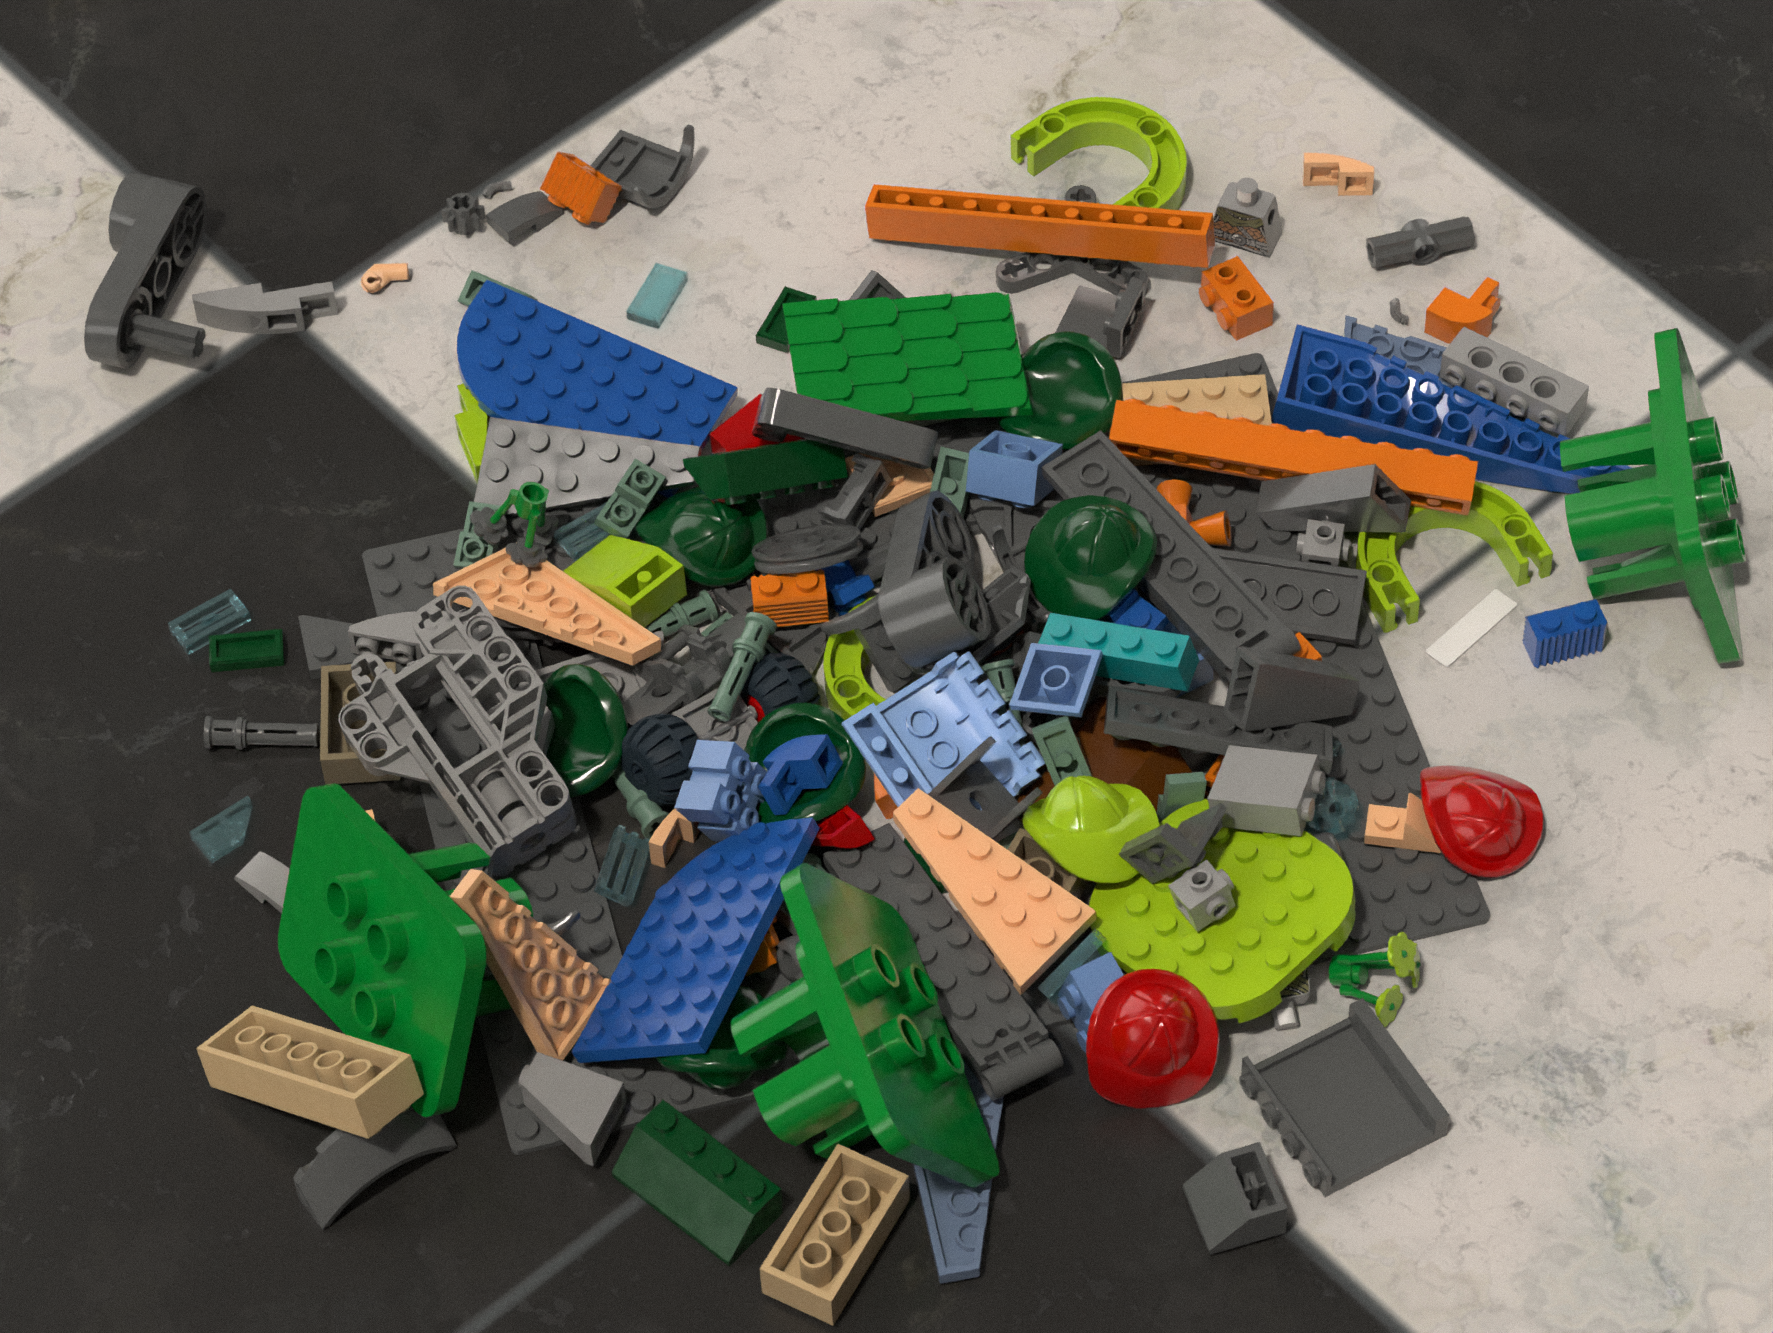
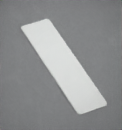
(1471, 627)

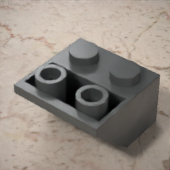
(1236, 1199)

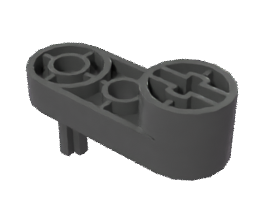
(156, 234)
(927, 582)

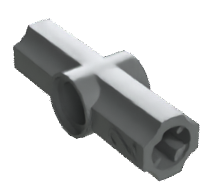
(1420, 241)

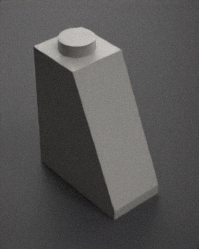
(573, 1103)

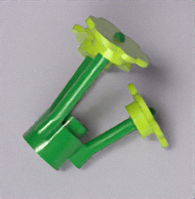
(1352, 970)

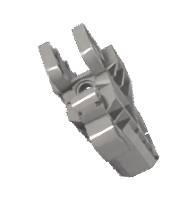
(515, 760)

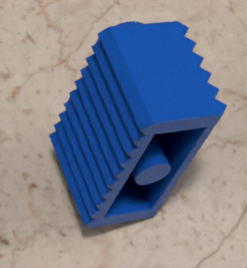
(1564, 633)

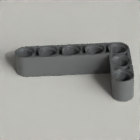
(842, 427)

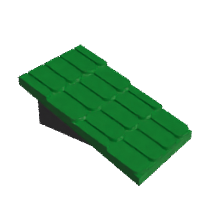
(911, 355)

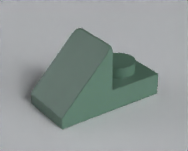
(951, 477)
(1061, 749)

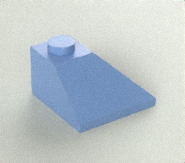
(1056, 680)

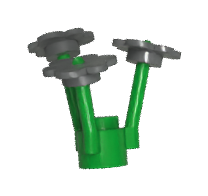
(534, 522)

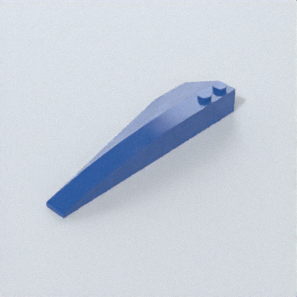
(1355, 392)

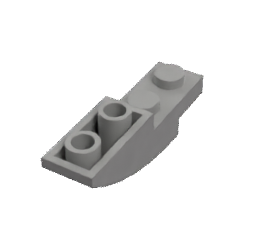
(254, 312)
(389, 637)

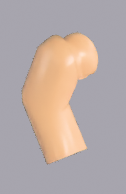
(381, 274)

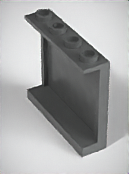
(1345, 1101)

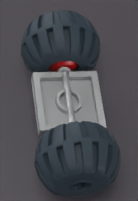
(662, 745)

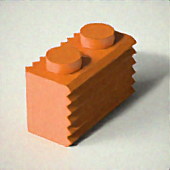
(580, 188)
(791, 597)

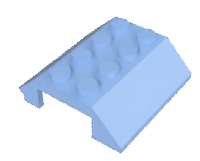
(935, 725)

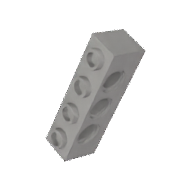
(1514, 381)

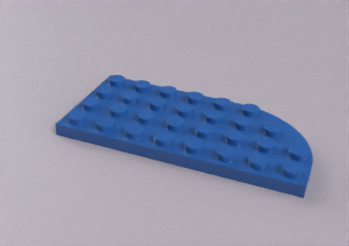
(566, 373)
(695, 947)

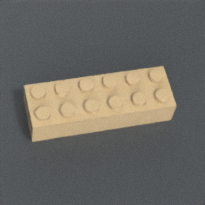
(311, 1071)

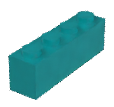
(1128, 651)

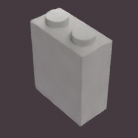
(1267, 789)

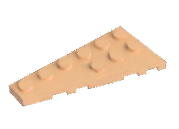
(553, 605)
(1001, 897)
(533, 965)

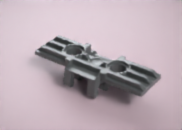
(684, 683)

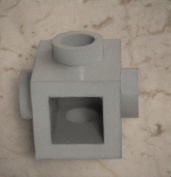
(1323, 543)
(1203, 894)

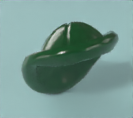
(1070, 390)
(706, 535)
(1088, 555)
(804, 720)
(587, 728)
(722, 1064)

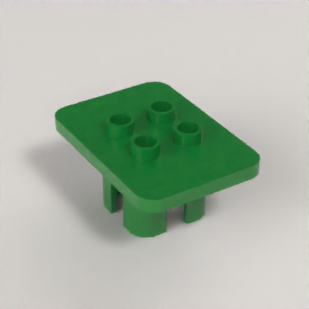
(1669, 502)
(386, 942)
(864, 1039)

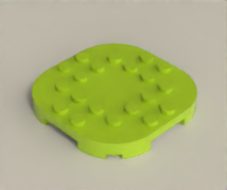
(1289, 908)

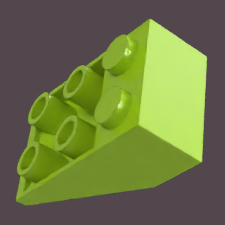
(631, 577)

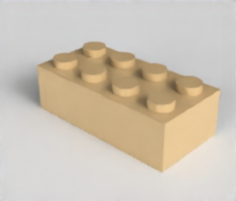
(1223, 396)
(835, 1234)

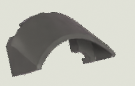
(352, 1163)

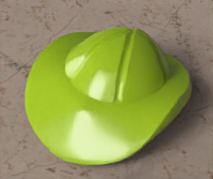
(1087, 825)

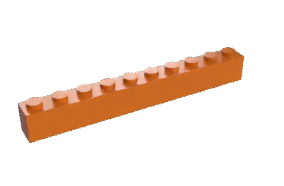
(1040, 225)
(1278, 452)

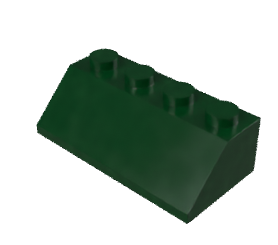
(766, 469)
(698, 1183)

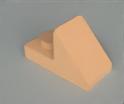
(1400, 827)

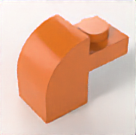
(1453, 311)

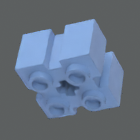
(721, 789)

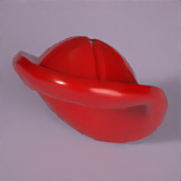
(1481, 819)
(1151, 1040)

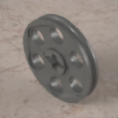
(807, 548)

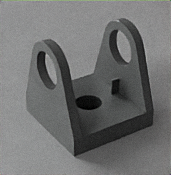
(975, 781)

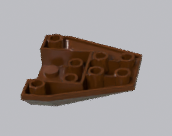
(1117, 760)

